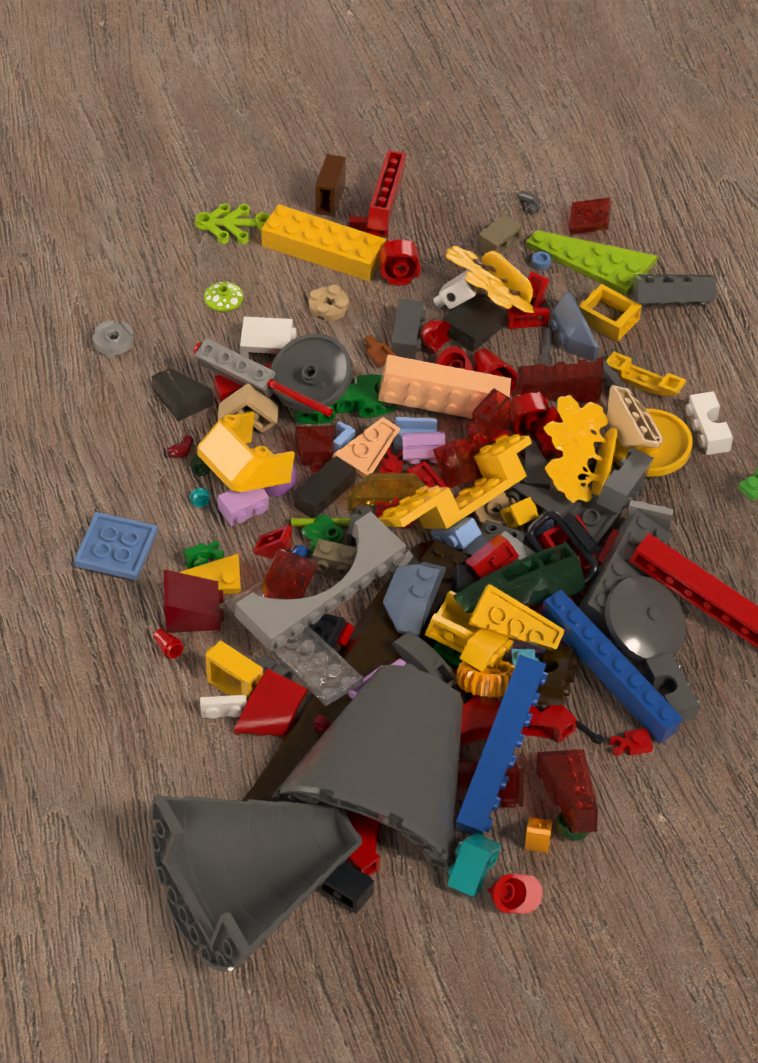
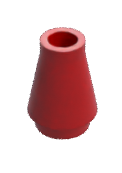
(169, 644)

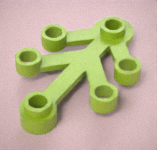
(210, 221)

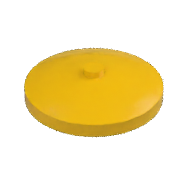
(672, 452)

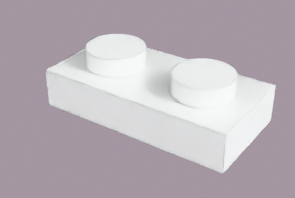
(222, 706)

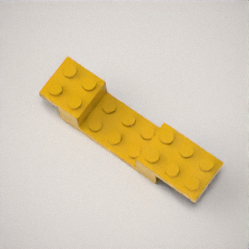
(441, 510)

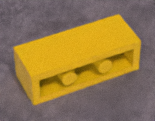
(485, 649)

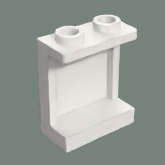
(265, 335)

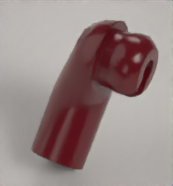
(182, 449)

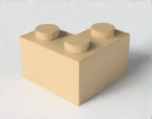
(248, 400)

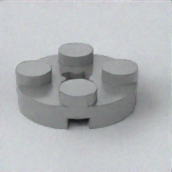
(116, 346)

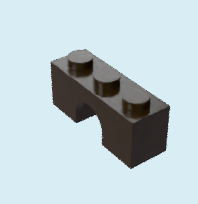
(560, 670)

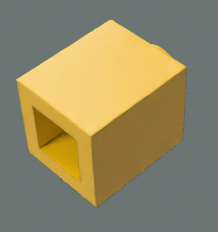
(519, 513)

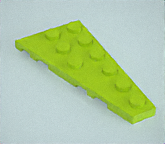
(598, 261)

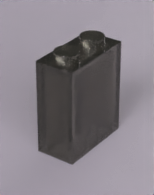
(474, 322)

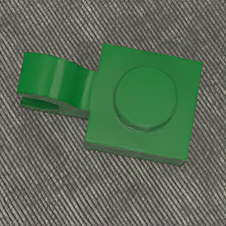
(200, 553)

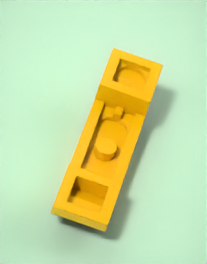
(644, 379)

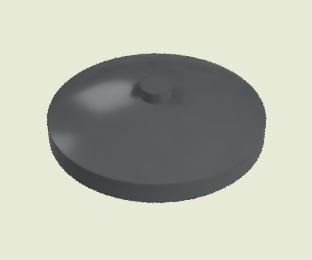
(315, 368)
(644, 618)

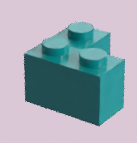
(474, 859)

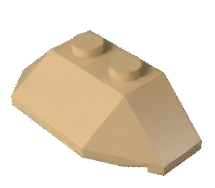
(632, 420)

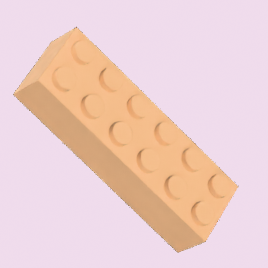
(436, 386)

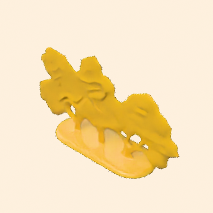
(577, 444)

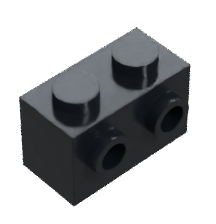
(348, 887)

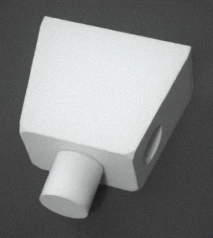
(455, 292)

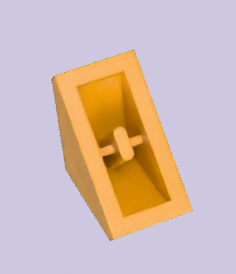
(538, 834)

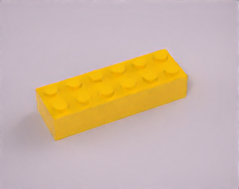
(322, 242)

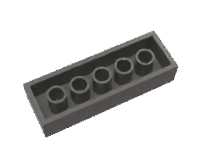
(617, 565)

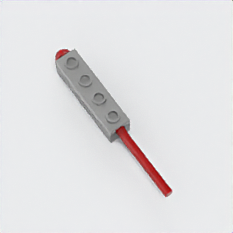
(244, 371)

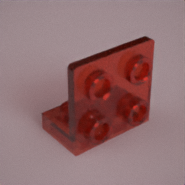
(458, 462)
(288, 576)

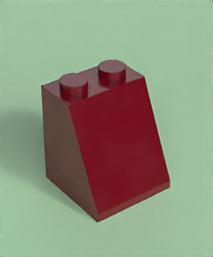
(191, 603)

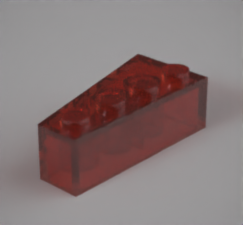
(578, 380)
(571, 786)

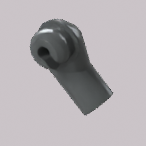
(532, 200)

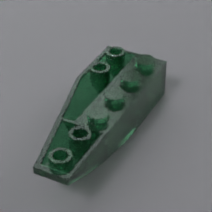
(530, 578)

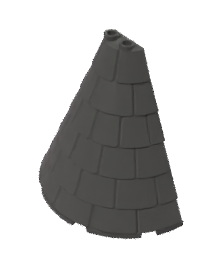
(242, 867)

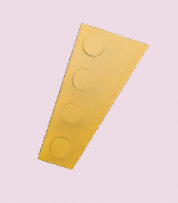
(512, 619)

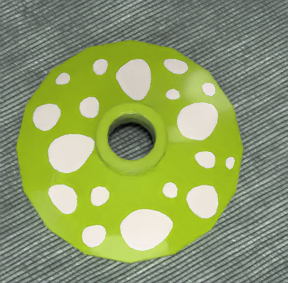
(223, 296)

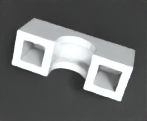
(712, 436)

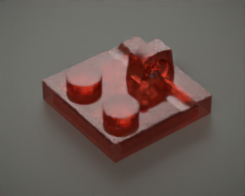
(590, 216)

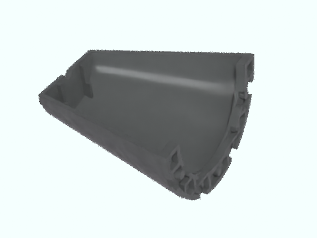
(391, 758)

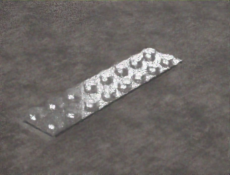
(310, 659)

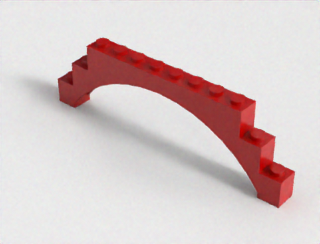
(477, 721)

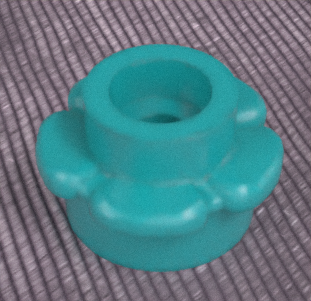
(200, 497)

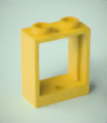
(601, 323)
(231, 670)

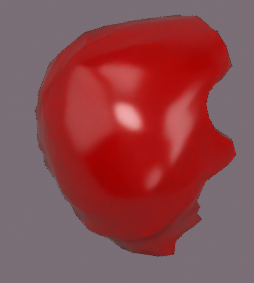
(435, 334)

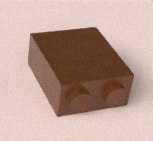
(330, 185)

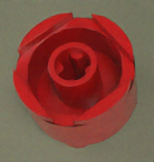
(399, 262)
(528, 413)

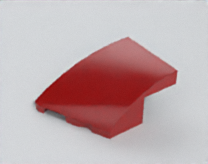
(271, 706)

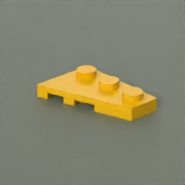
(224, 571)

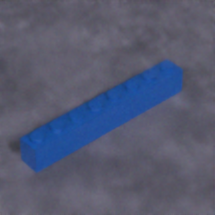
(612, 667)
(500, 746)

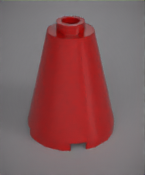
(487, 362)

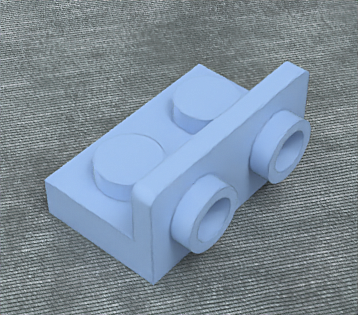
(411, 425)

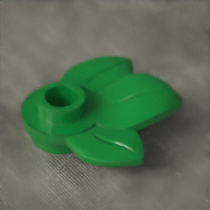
(321, 530)

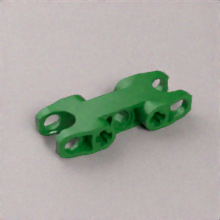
(359, 397)

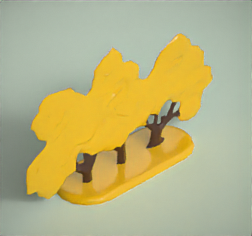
(497, 276)

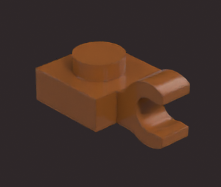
(376, 351)

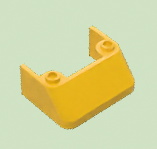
(238, 465)

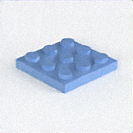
(116, 546)

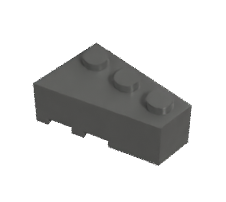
(626, 482)

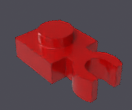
(393, 462)
(634, 741)

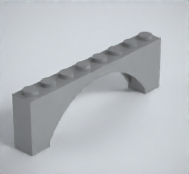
(280, 619)

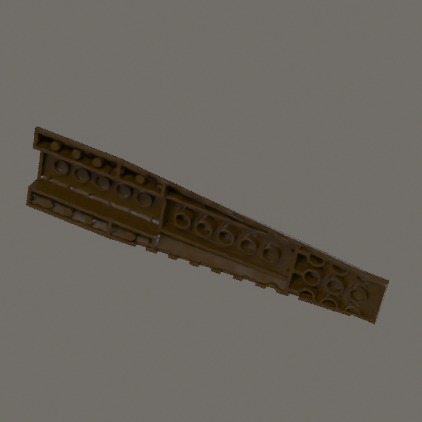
(365, 651)

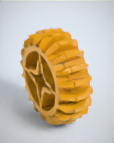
(489, 683)

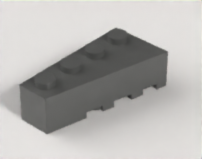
(674, 288)

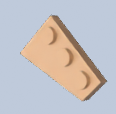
(369, 447)

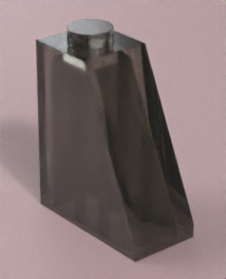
(181, 394)

